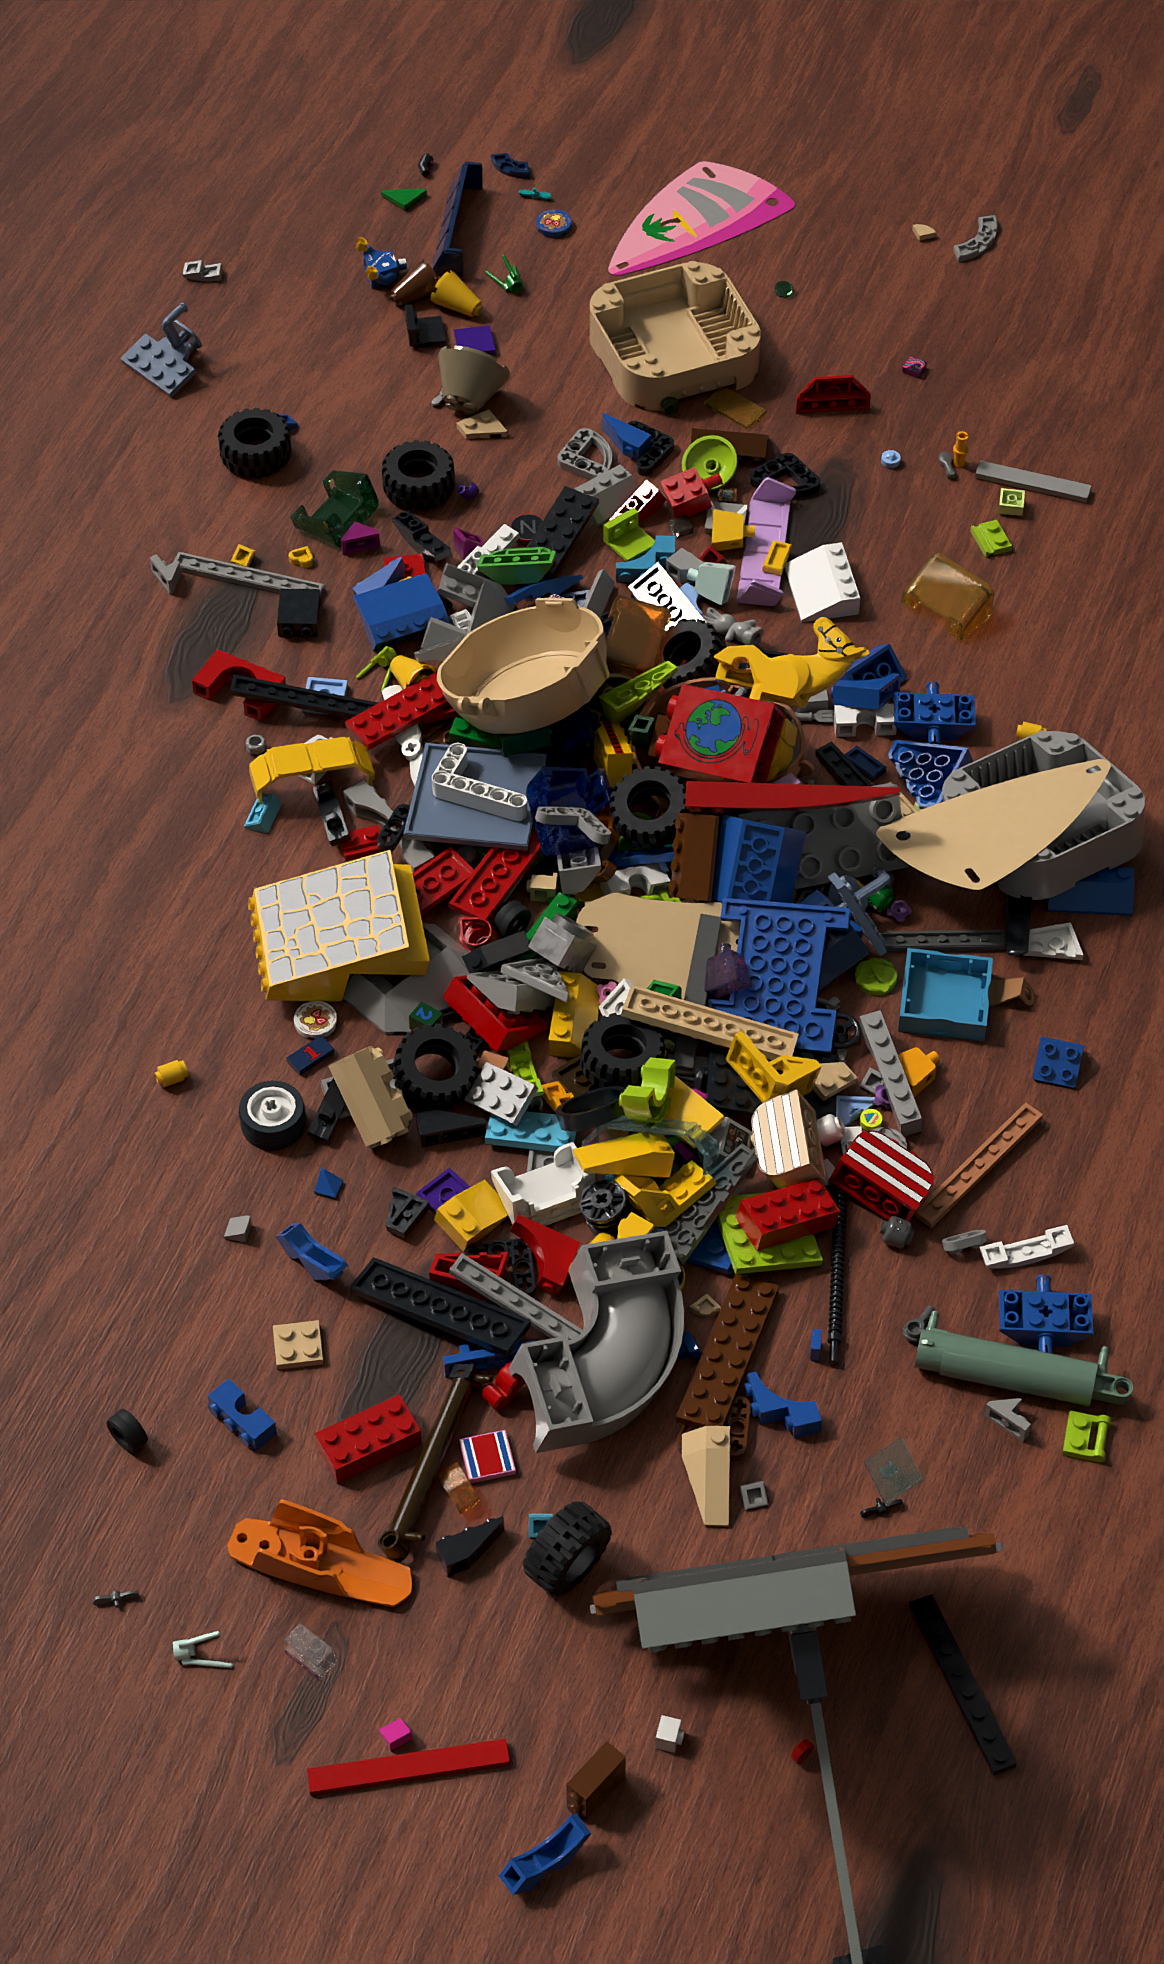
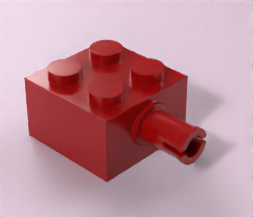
(688, 492)

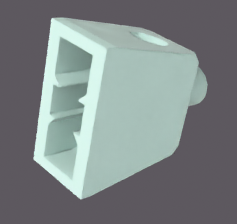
(713, 581)

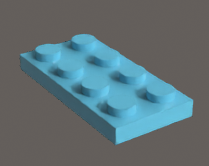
(533, 1132)

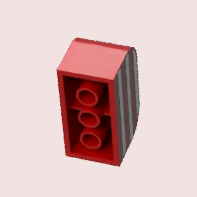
(883, 1175)

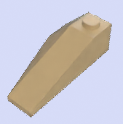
(707, 1464)

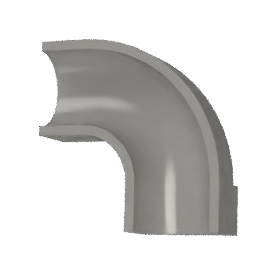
(626, 1346)

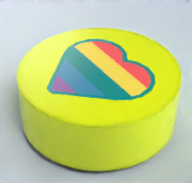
(870, 1119)

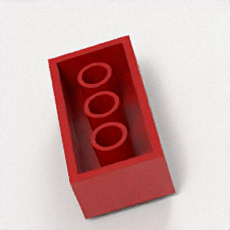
(787, 1214)
(368, 1439)

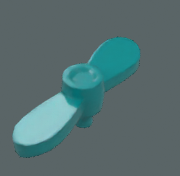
(535, 194)

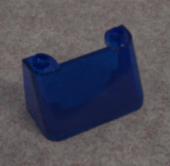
(559, 789)

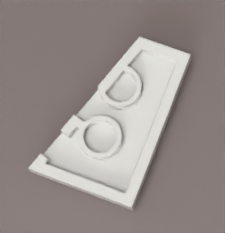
(1054, 942)

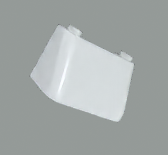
(546, 1192)

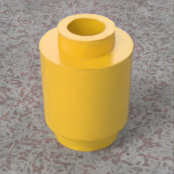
(1028, 729)
(171, 1073)

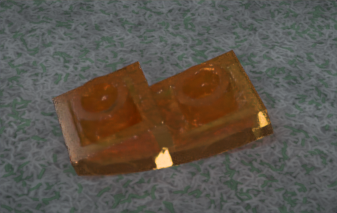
(459, 1488)

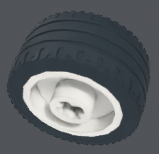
(272, 1115)

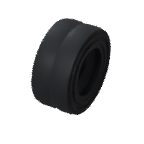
(512, 919)
(127, 1431)

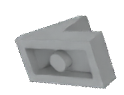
(166, 574)
(1005, 1415)

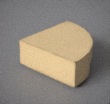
(923, 232)
(705, 1307)

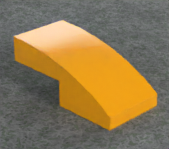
(555, 1094)

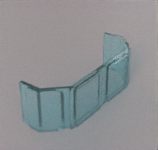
(694, 1132)

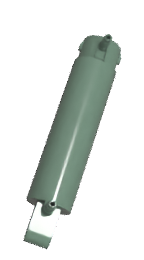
(1019, 1368)

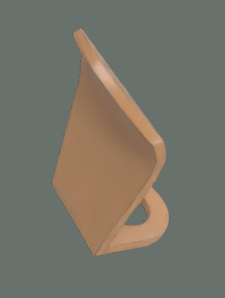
(1009, 989)

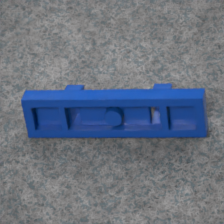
(635, 857)
(482, 1359)

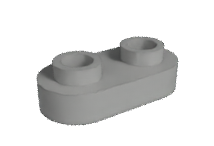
(970, 1239)

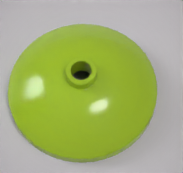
(709, 452)

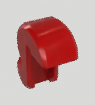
(503, 1388)

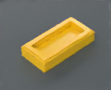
(777, 557)

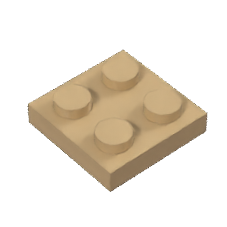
(297, 1345)

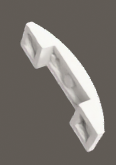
(1027, 1251)

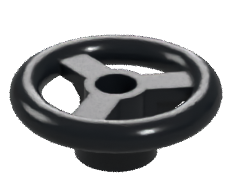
(841, 1032)

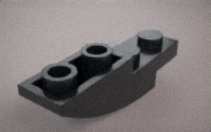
(419, 537)

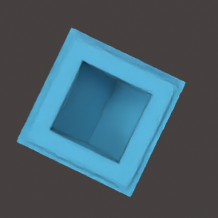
(537, 1522)

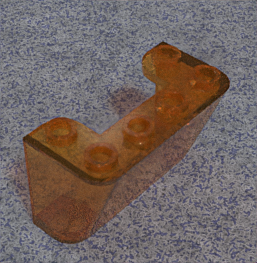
(635, 636)

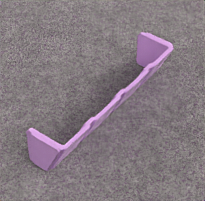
(770, 515)

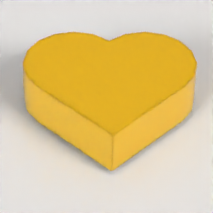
(301, 557)

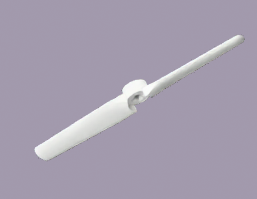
(408, 739)

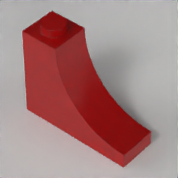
(551, 1249)

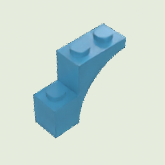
(661, 550)

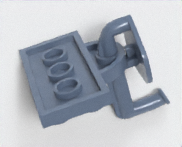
(165, 361)
(847, 893)

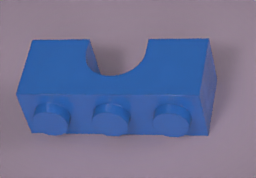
(253, 1428)

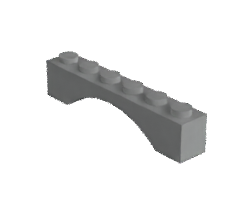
(366, 804)
(891, 1071)

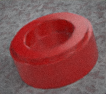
(802, 1751)

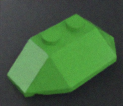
(517, 565)

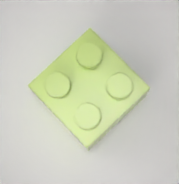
(1011, 502)

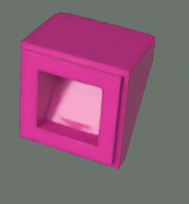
(396, 1734)

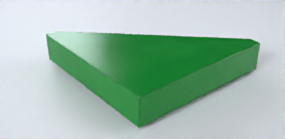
(404, 197)

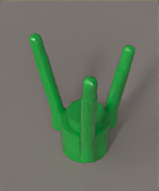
(513, 280)

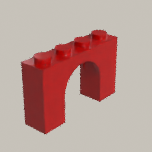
(220, 670)

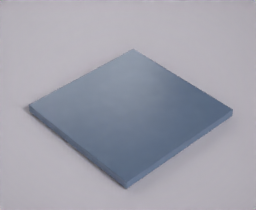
(453, 823)

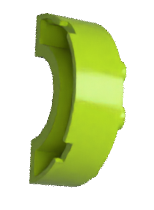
(650, 1100)

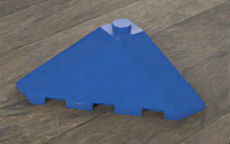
(927, 767)

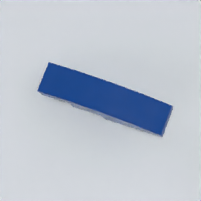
(543, 588)

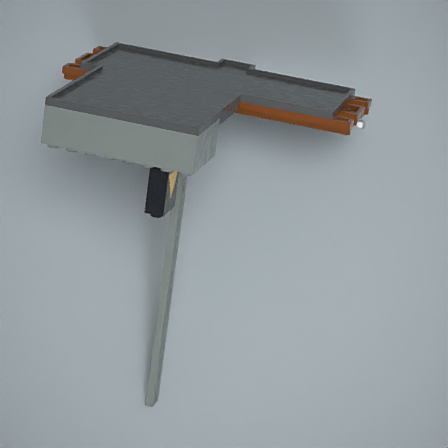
(790, 1593)

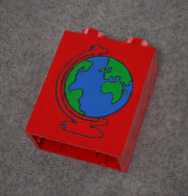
(719, 736)

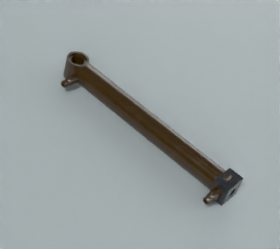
(395, 1540)

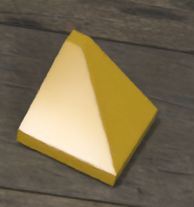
(243, 556)

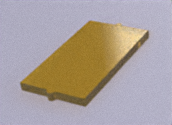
(735, 407)

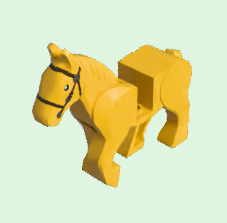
(790, 677)

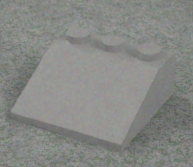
(510, 993)

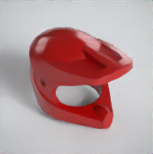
(474, 934)

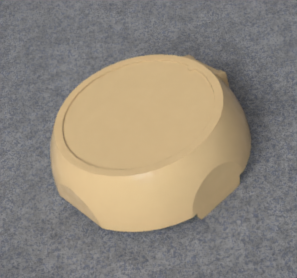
(526, 667)

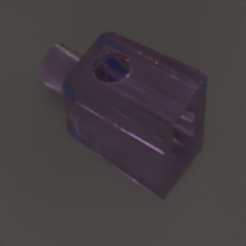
(726, 972)

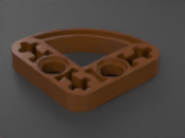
(736, 1439)

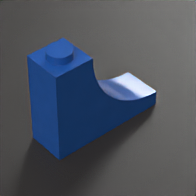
(866, 693)

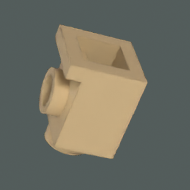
(542, 887)

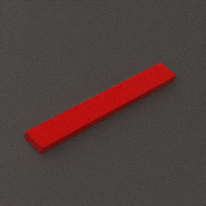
(408, 1767)

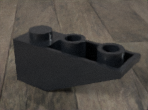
(465, 1548)

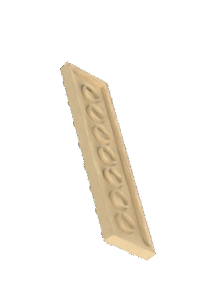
(705, 1022)

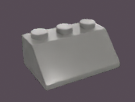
(612, 490)
(578, 870)

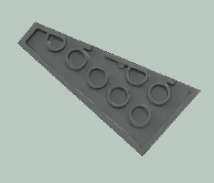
(695, 1221)

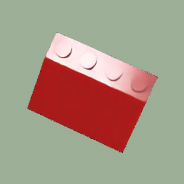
(493, 1024)

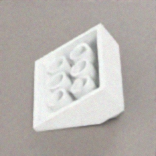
(823, 583)

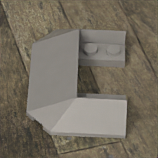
(470, 589)
(390, 1006)

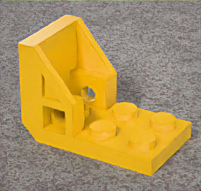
(762, 1075)
(672, 1198)

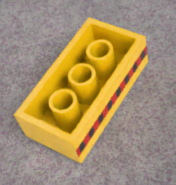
(613, 751)

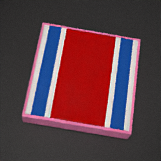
(487, 1456)

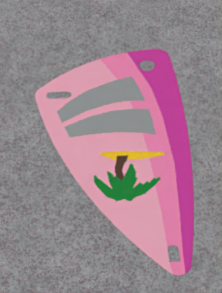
(697, 214)

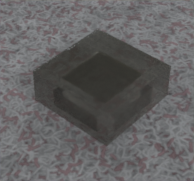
(680, 526)

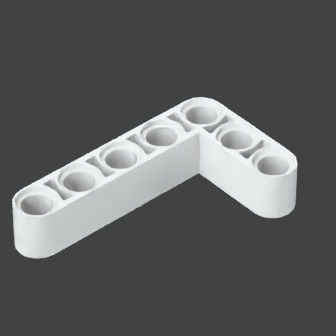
(453, 787)

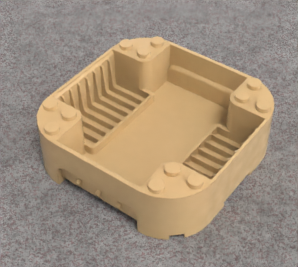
(674, 334)

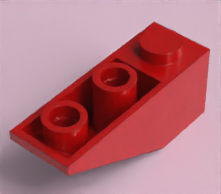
(645, 500)

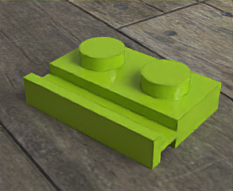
(991, 538)

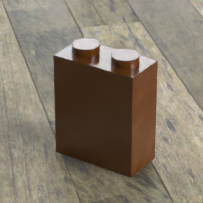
(595, 1781)

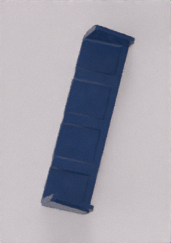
(445, 258)

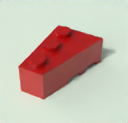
(443, 1262)

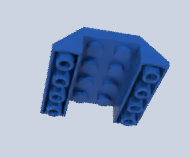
(756, 861)

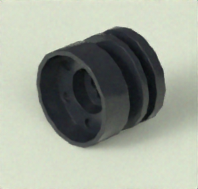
(604, 1207)

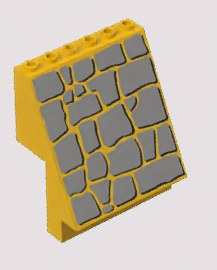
(337, 925)

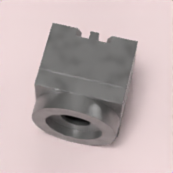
(564, 943)

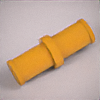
(960, 449)

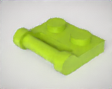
(1078, 1436)

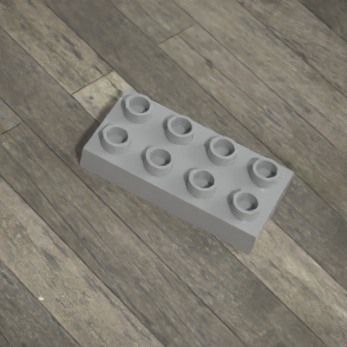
(839, 838)

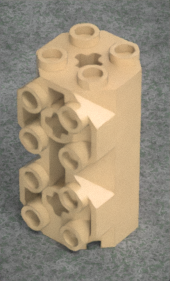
(373, 1104)

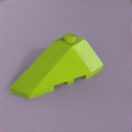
(629, 696)

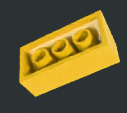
(573, 1017)

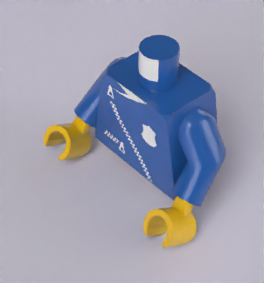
(380, 265)

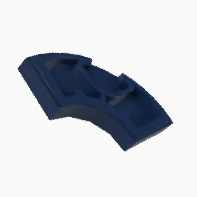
(509, 166)

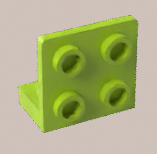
(626, 536)

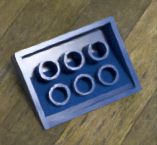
(399, 610)

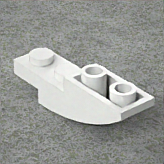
(502, 539)

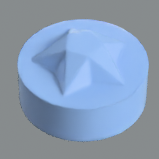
(890, 459)

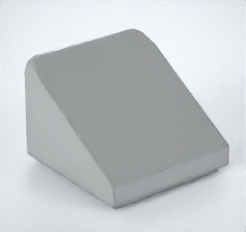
(871, 1080)
(238, 1228)
(753, 1495)

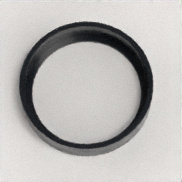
(573, 1119)

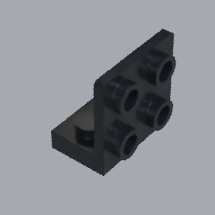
(423, 330)

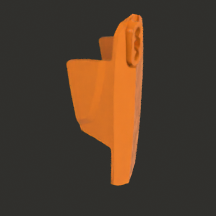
(318, 1555)

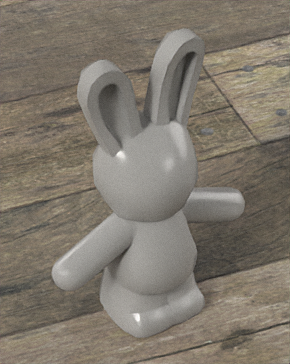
(729, 627)

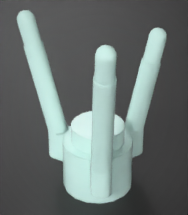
(185, 1649)

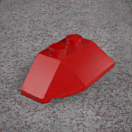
(833, 394)

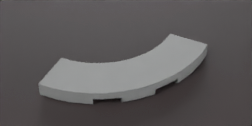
(982, 241)

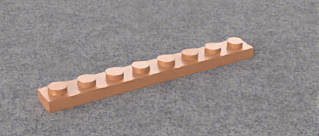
(978, 1165)

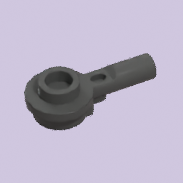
(913, 1328)

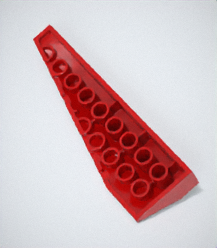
(777, 797)

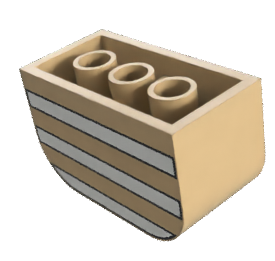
(788, 1140)

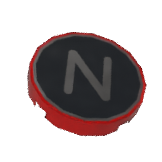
(526, 526)

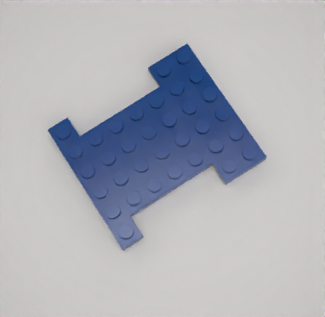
(784, 966)

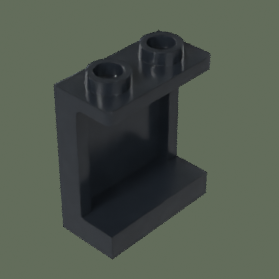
(298, 612)

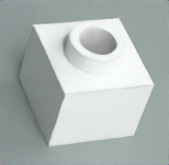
(669, 1734)

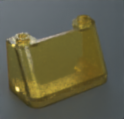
(952, 594)

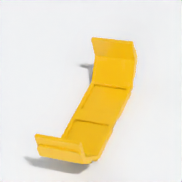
(307, 759)

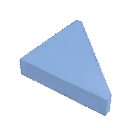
(851, 1107)

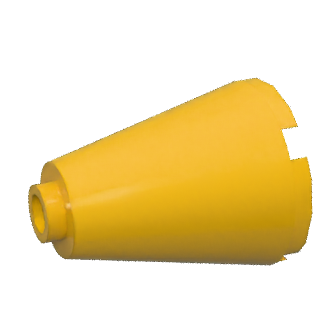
(455, 295)
(410, 671)

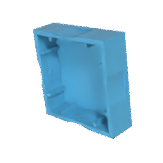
(945, 994)

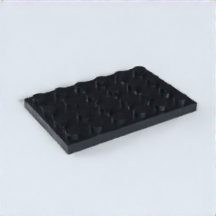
(731, 1095)

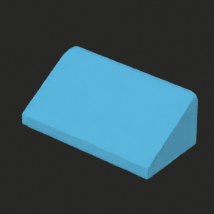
(263, 814)

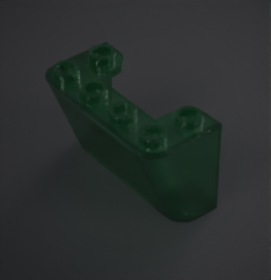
(347, 502)

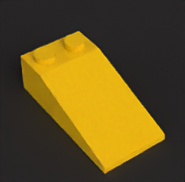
(690, 1107)
(630, 1155)

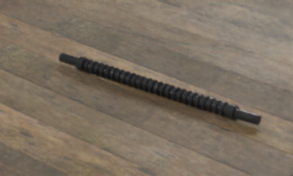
(834, 1337)

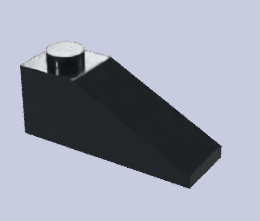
(497, 953)
(443, 1127)

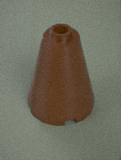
(415, 284)

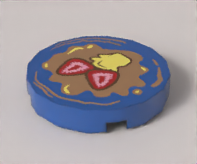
(553, 223)

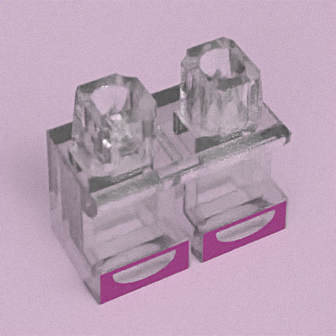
(310, 1651)

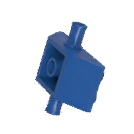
(934, 715)
(1045, 1316)

